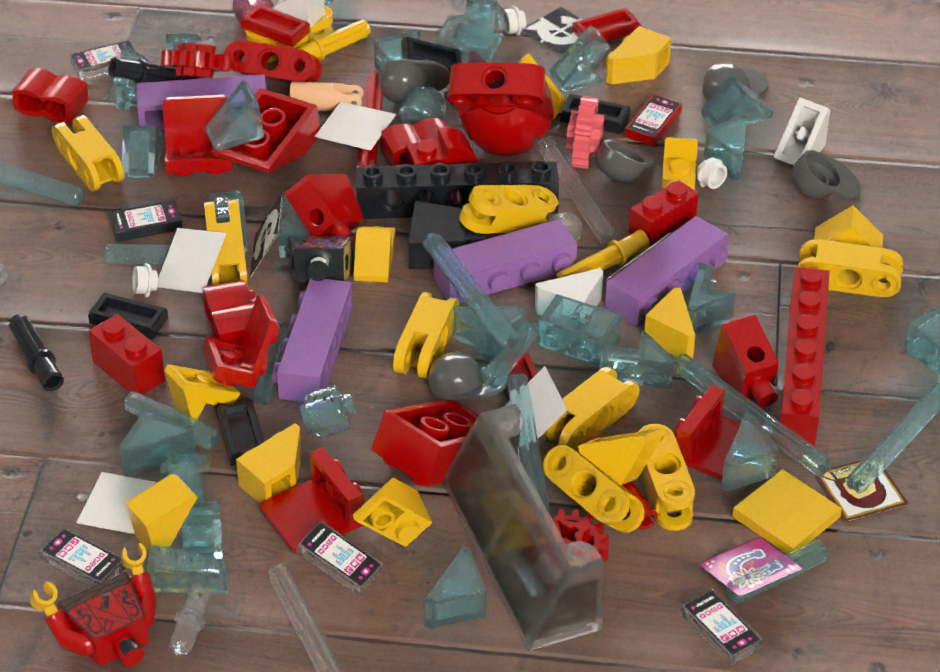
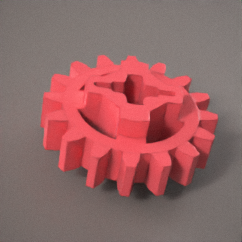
(585, 132)

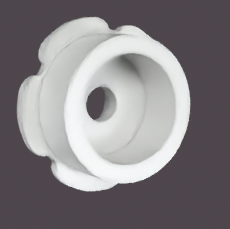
(513, 20)
(711, 173)
(144, 280)

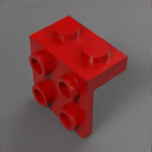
(186, 138)
(244, 361)
(706, 434)
(325, 498)

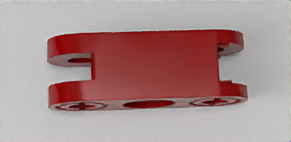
(289, 64)

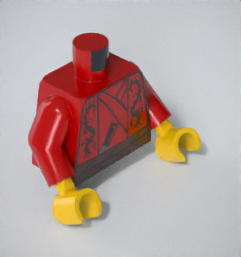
(104, 619)

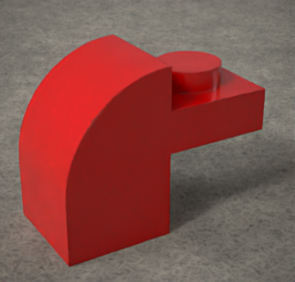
(448, 148)

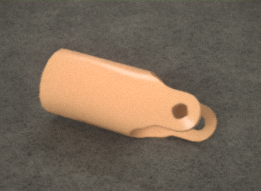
(325, 94)

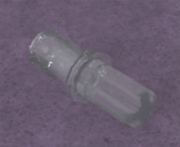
(189, 620)

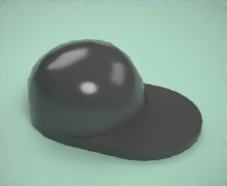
(721, 72)
(401, 76)
(622, 160)
(822, 176)
(459, 378)

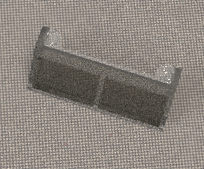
(545, 585)

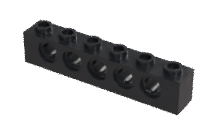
(394, 189)

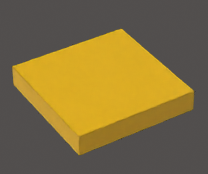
(787, 512)

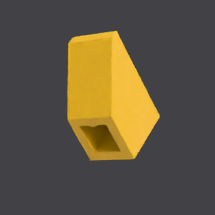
(638, 57)
(271, 465)
(395, 513)

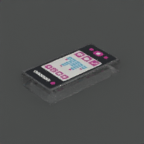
(96, 60)
(339, 557)
(81, 558)
(721, 627)

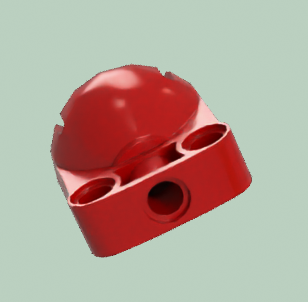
(502, 104)

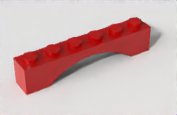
(805, 352)

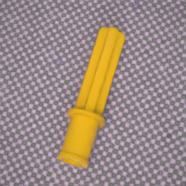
(337, 39)
(615, 253)

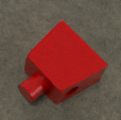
(326, 204)
(747, 360)

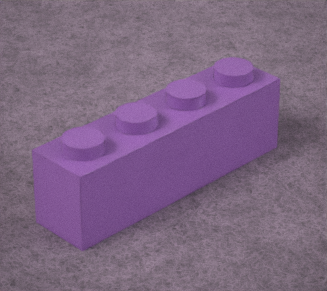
(151, 94)
(513, 258)
(665, 267)
(313, 339)

